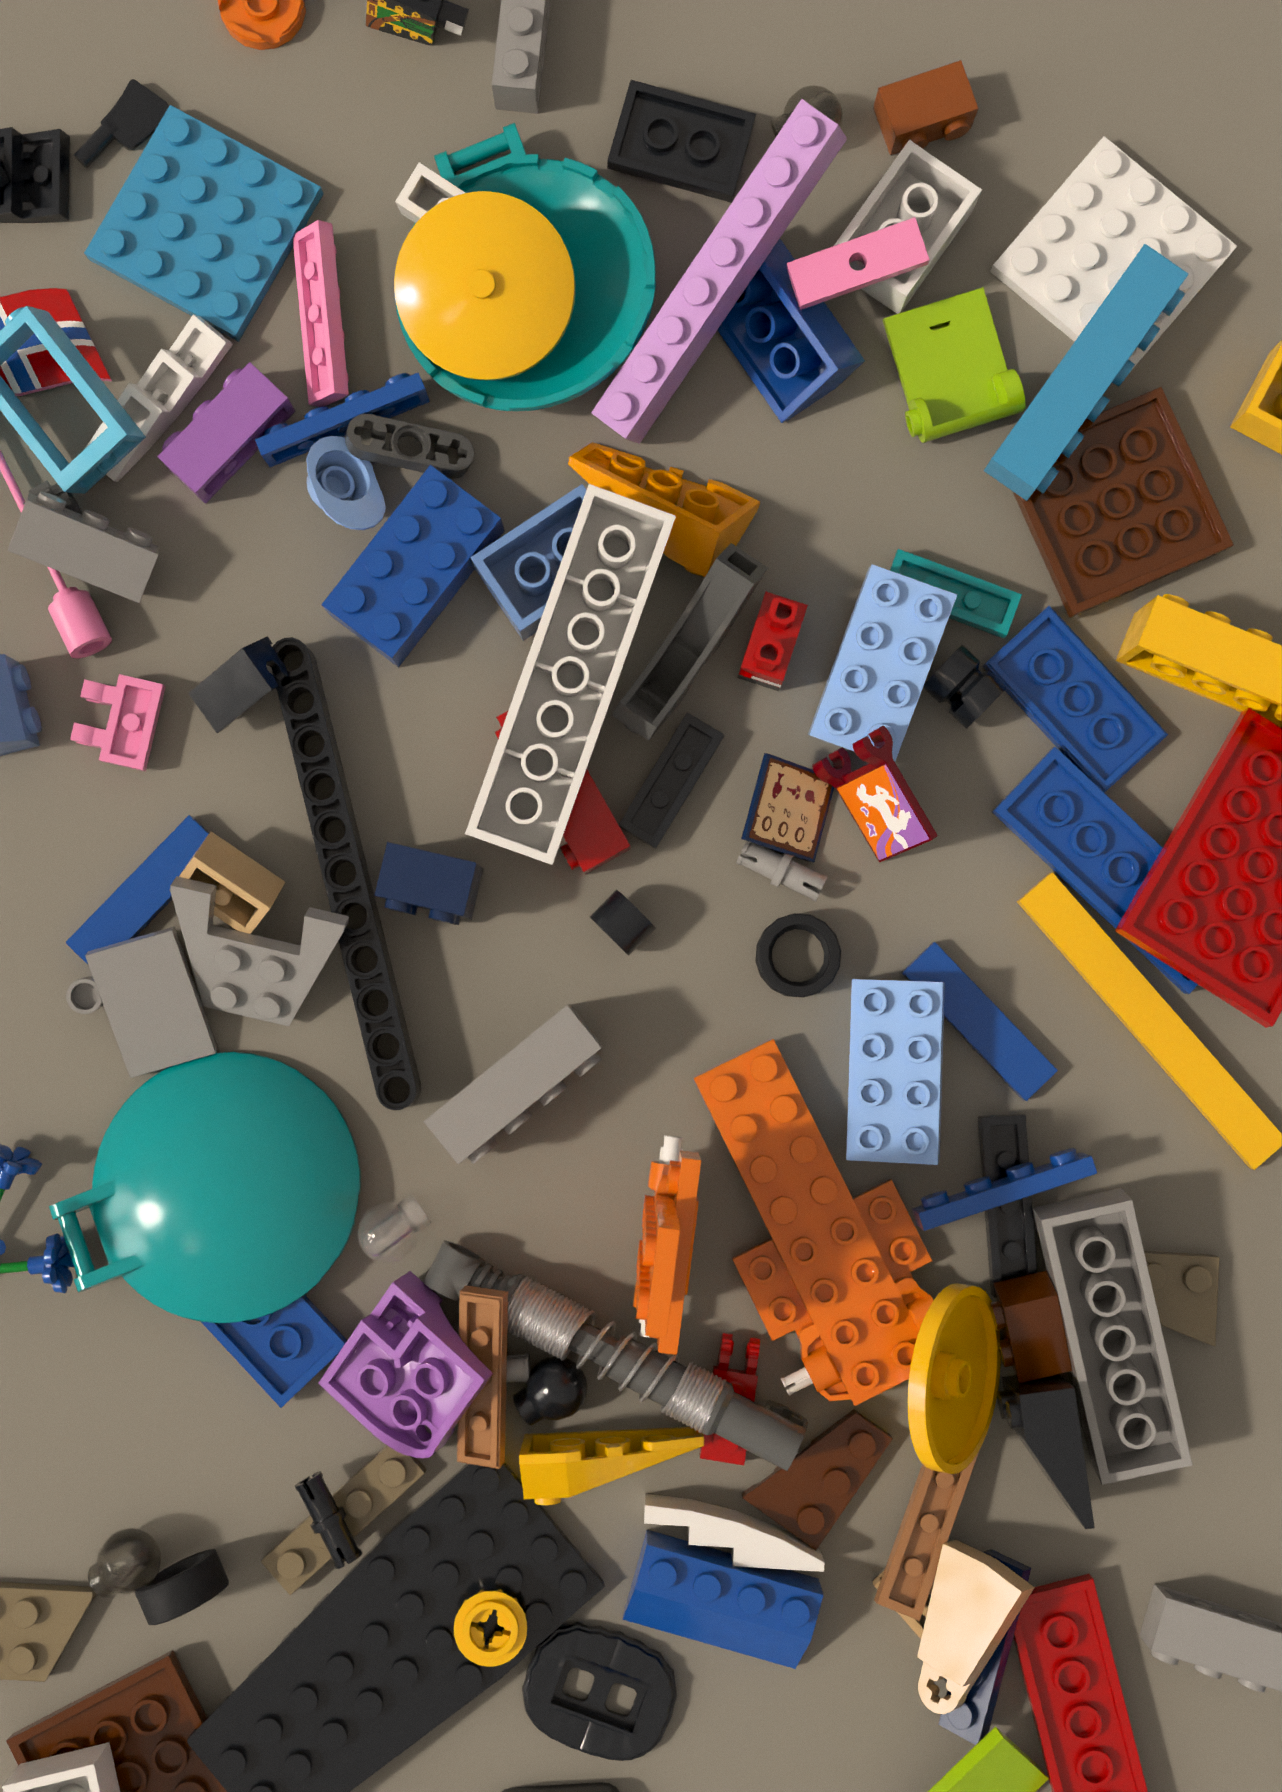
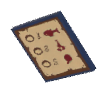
(788, 808)

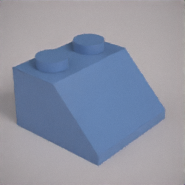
(17, 719)

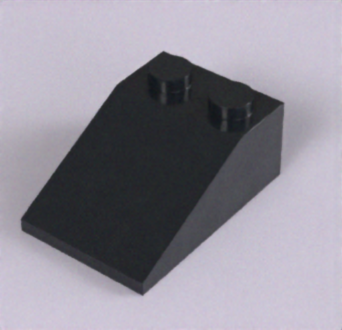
(1049, 1427)

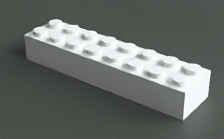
(570, 674)

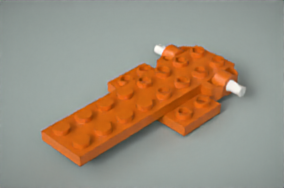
(667, 1244)
(832, 1260)

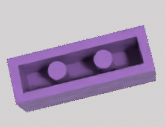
(225, 432)

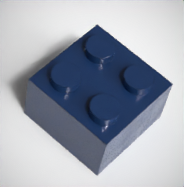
(428, 881)

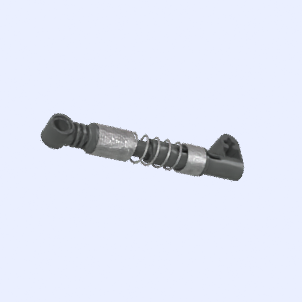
(682, 1391)

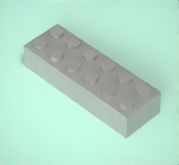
(1113, 1336)

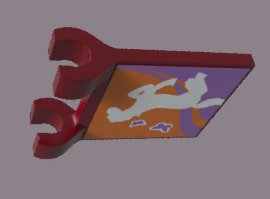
(878, 796)

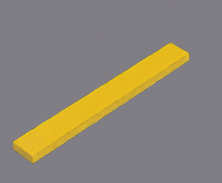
(1151, 1021)

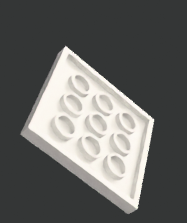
(1093, 232)

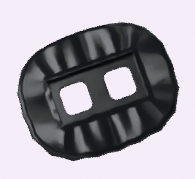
(588, 1722)

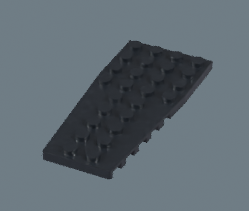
(381, 1650)

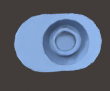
(344, 485)

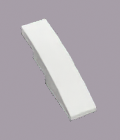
(169, 386)
(750, 1539)

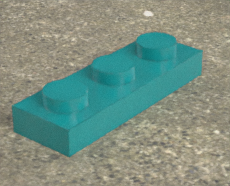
(977, 601)

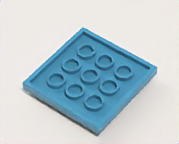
(204, 222)

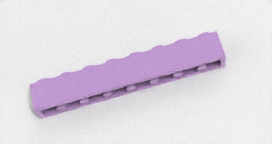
(720, 272)

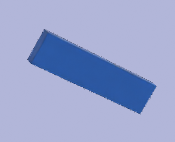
(141, 894)
(983, 1024)

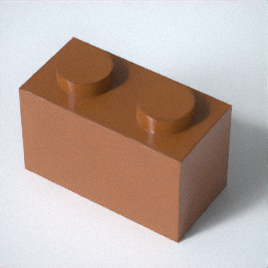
(926, 107)

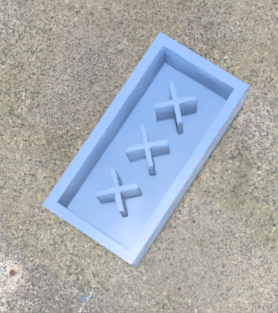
(882, 659)
(895, 1071)

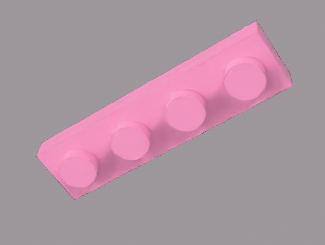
(320, 314)

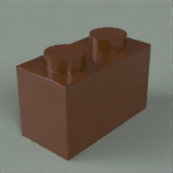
(1031, 1326)

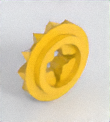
(503, 1644)

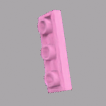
(882, 252)

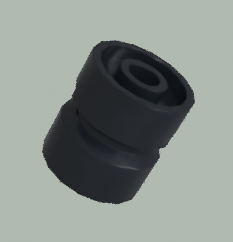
(964, 686)

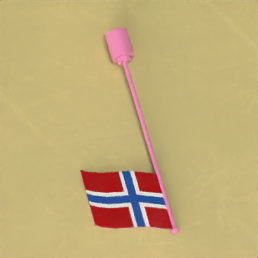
(35, 370)

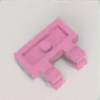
(130, 723)

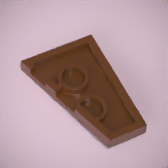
(821, 1478)

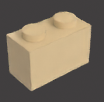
(242, 885)

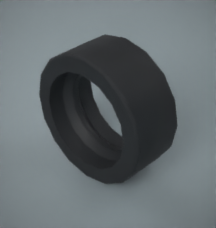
(830, 946)
(182, 1587)

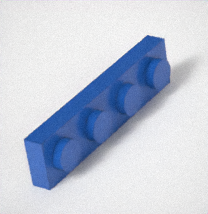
(289, 441)
(1021, 1182)

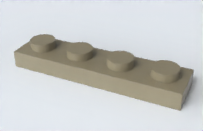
(363, 1500)

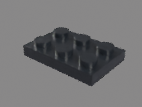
(681, 141)

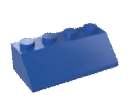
(787, 350)
(709, 1600)

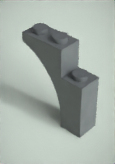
(690, 642)

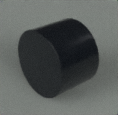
(622, 922)

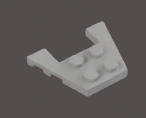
(249, 971)

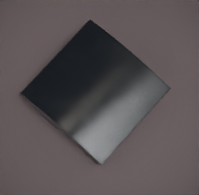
(37, 176)

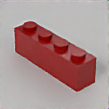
(591, 829)

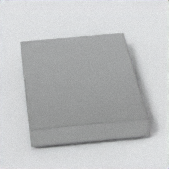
(151, 1002)

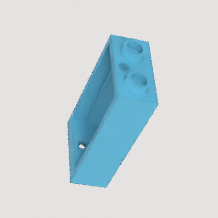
(108, 447)

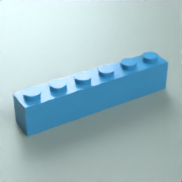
(1086, 372)

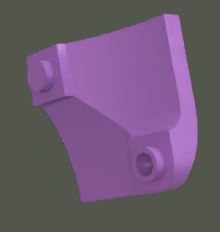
(406, 1371)

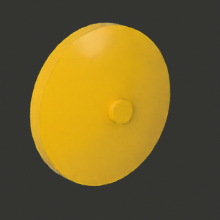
(484, 286)
(953, 1379)

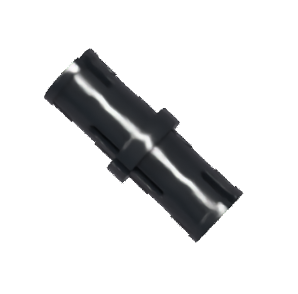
(328, 1520)

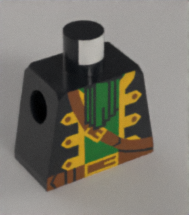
(416, 18)

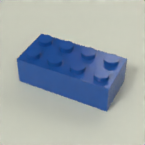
(413, 566)

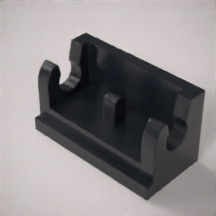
(238, 684)

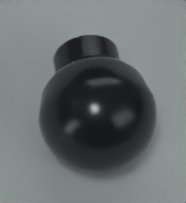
(552, 1391)

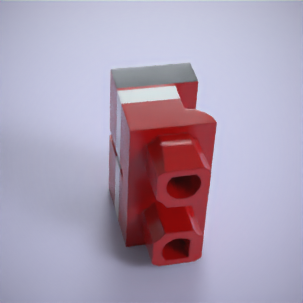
(772, 641)

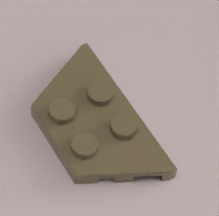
(37, 1626)

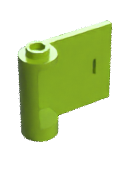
(955, 371)

